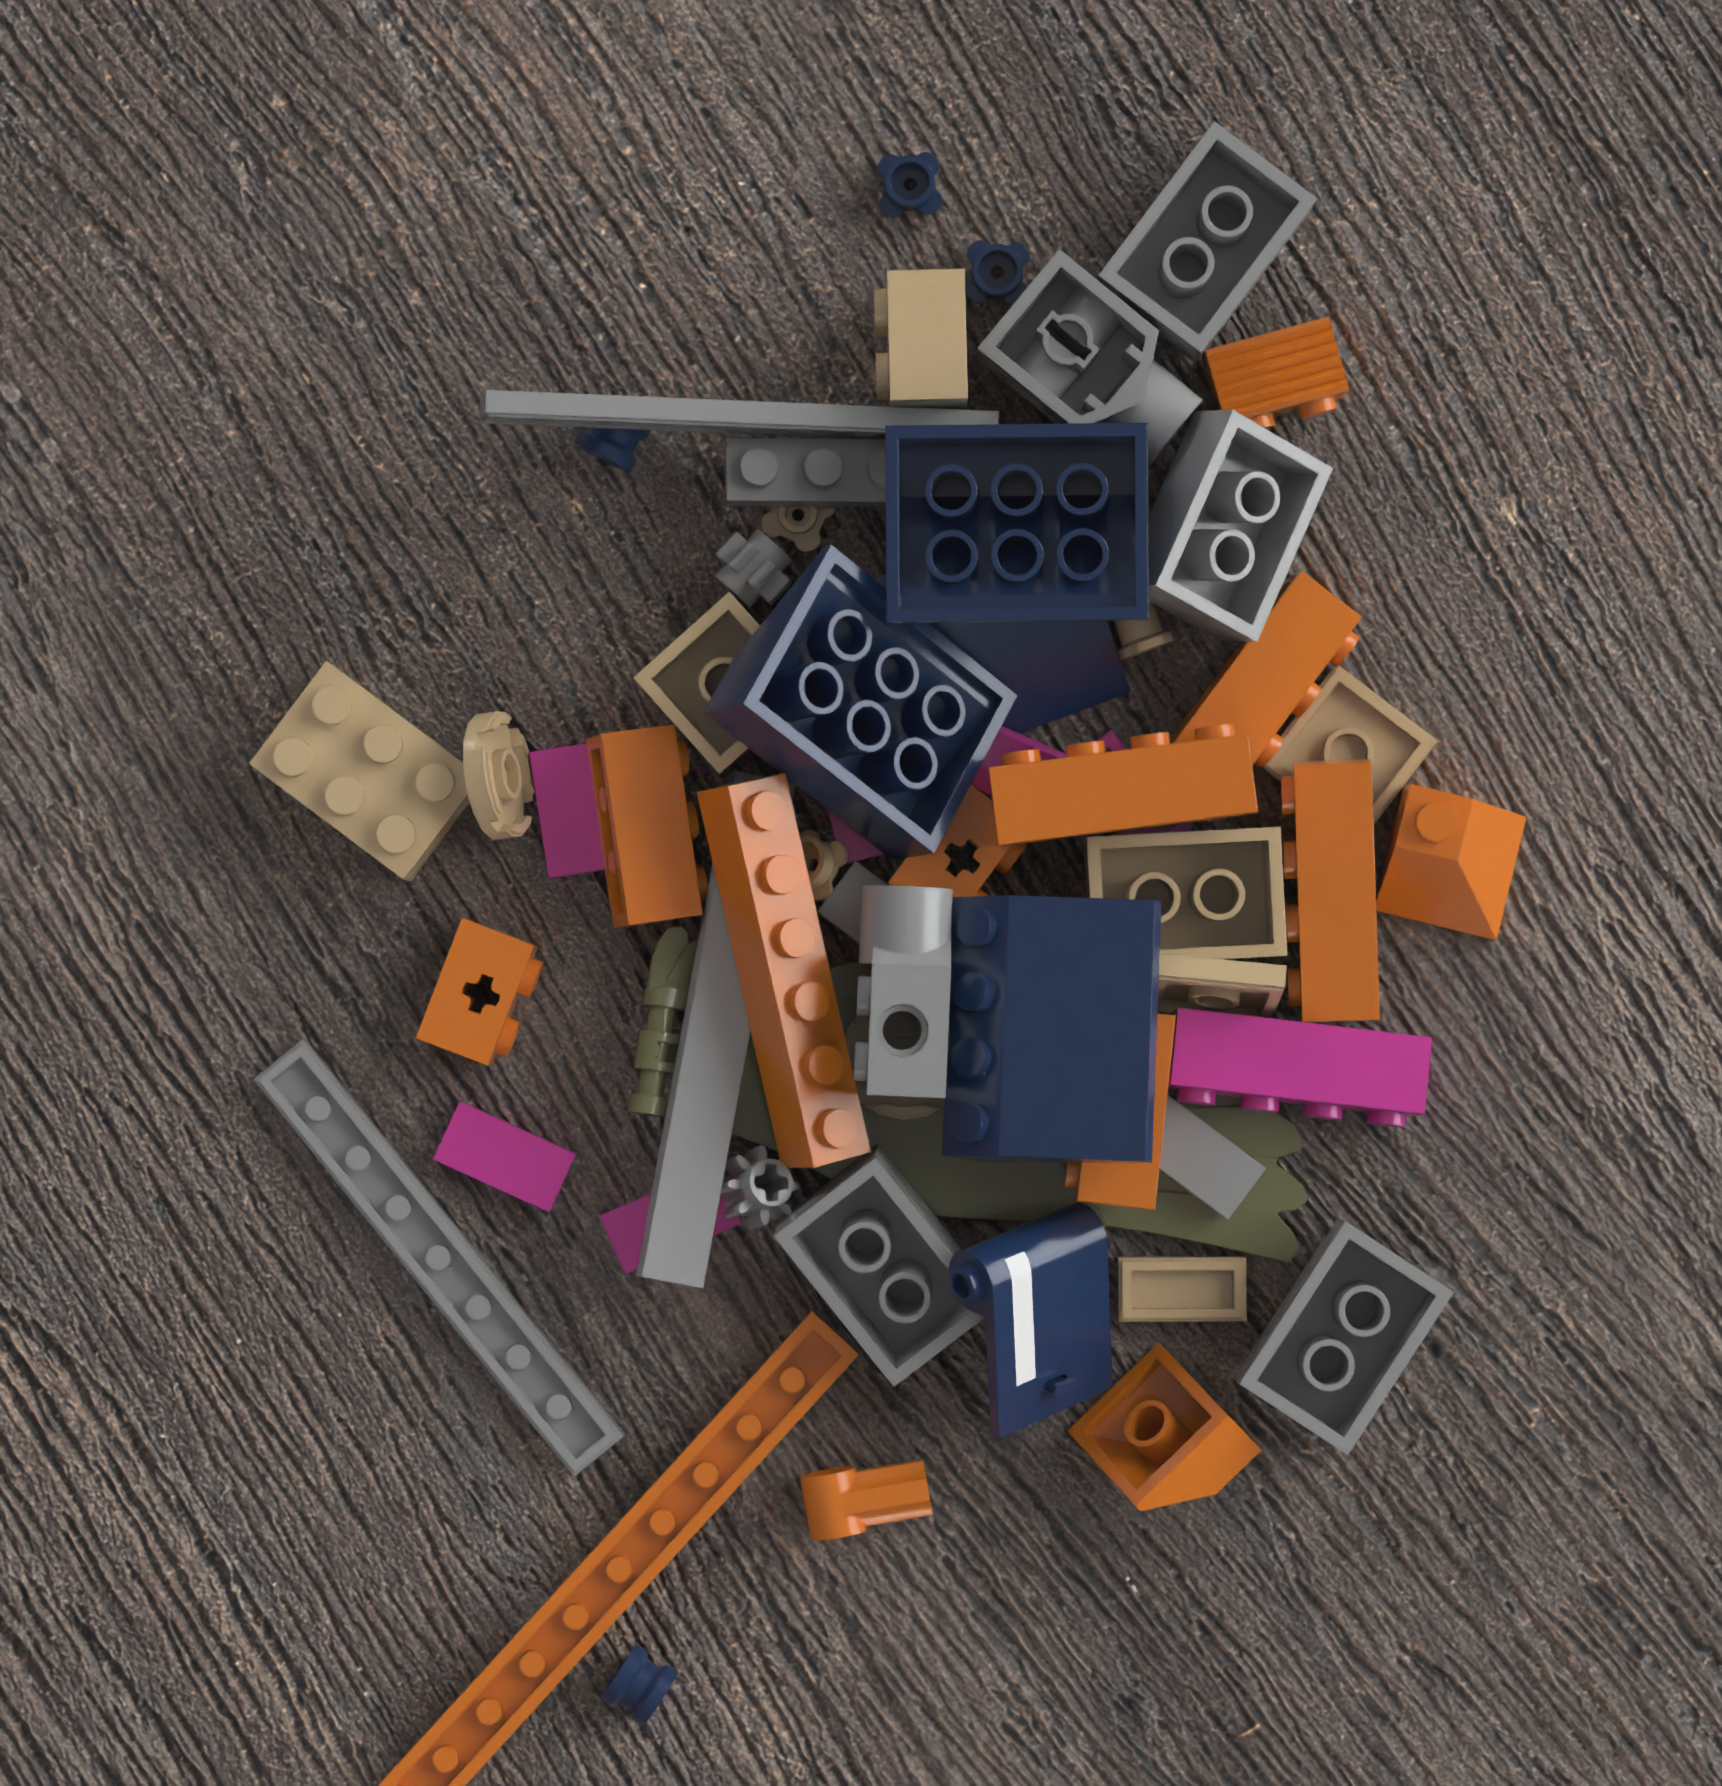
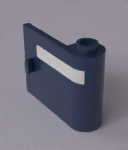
(1042, 1313)

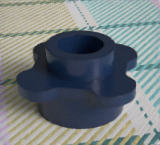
(918, 168)
(984, 259)

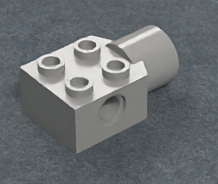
(1086, 357)
(909, 952)

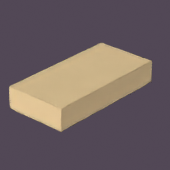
(1181, 1288)

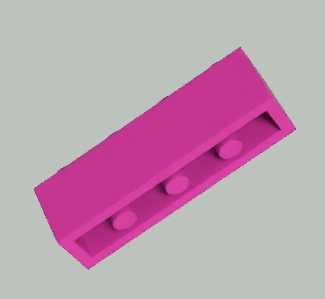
(1299, 1064)

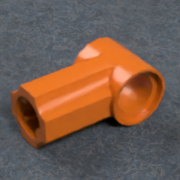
(848, 1500)

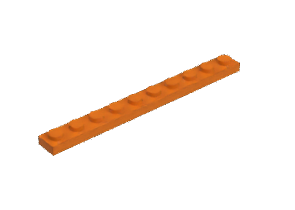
(627, 1558)

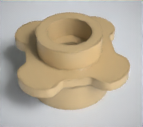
(803, 532)
(829, 860)

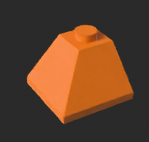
(1449, 861)
(1163, 1435)

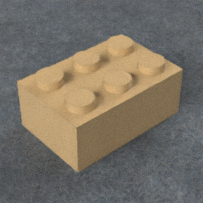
(366, 771)
(1214, 887)

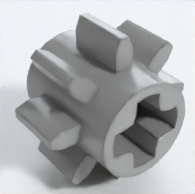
(753, 568)
(759, 1203)

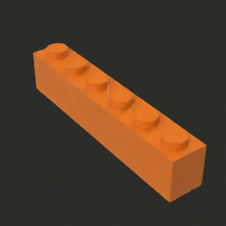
(783, 972)

